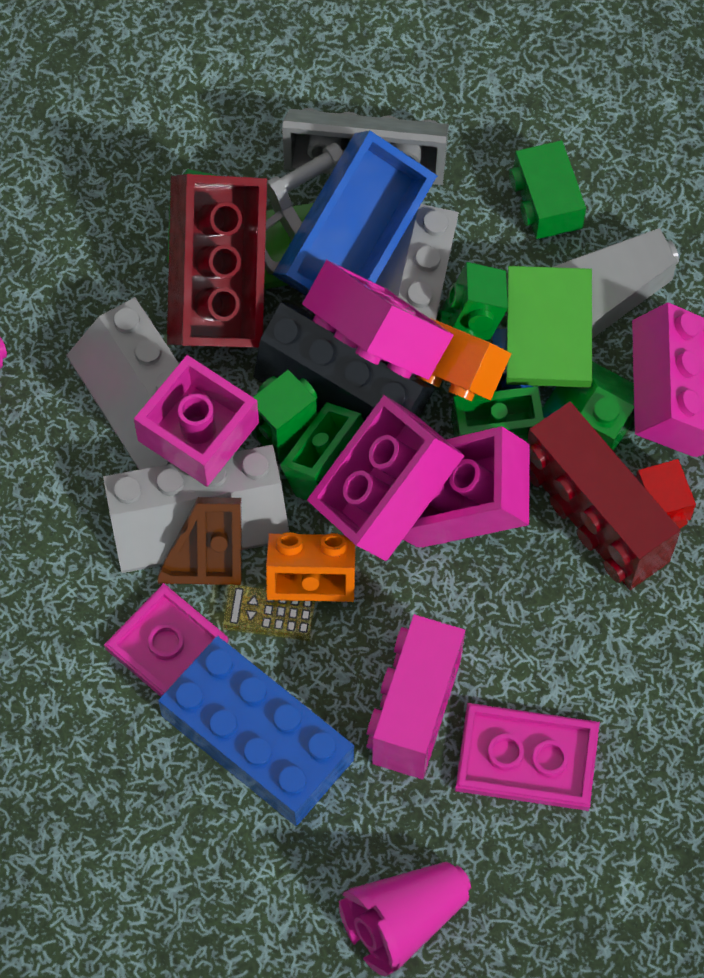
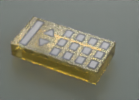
(252, 613)

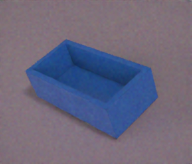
(357, 213)
(256, 730)

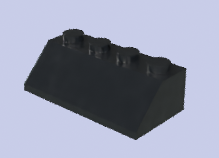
(331, 366)

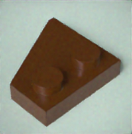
(207, 545)

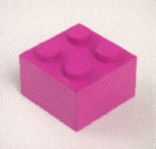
(197, 420)

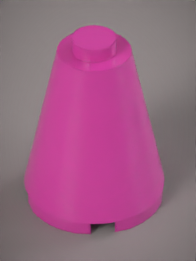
(402, 912)

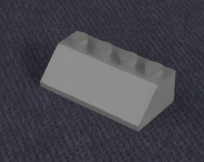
(310, 131)
(421, 259)
(122, 368)
(154, 503)

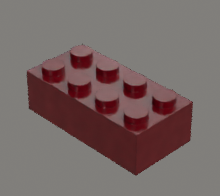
(216, 260)
(600, 497)

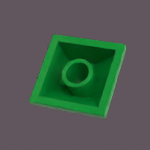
(605, 405)

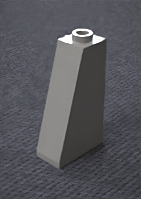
(626, 275)

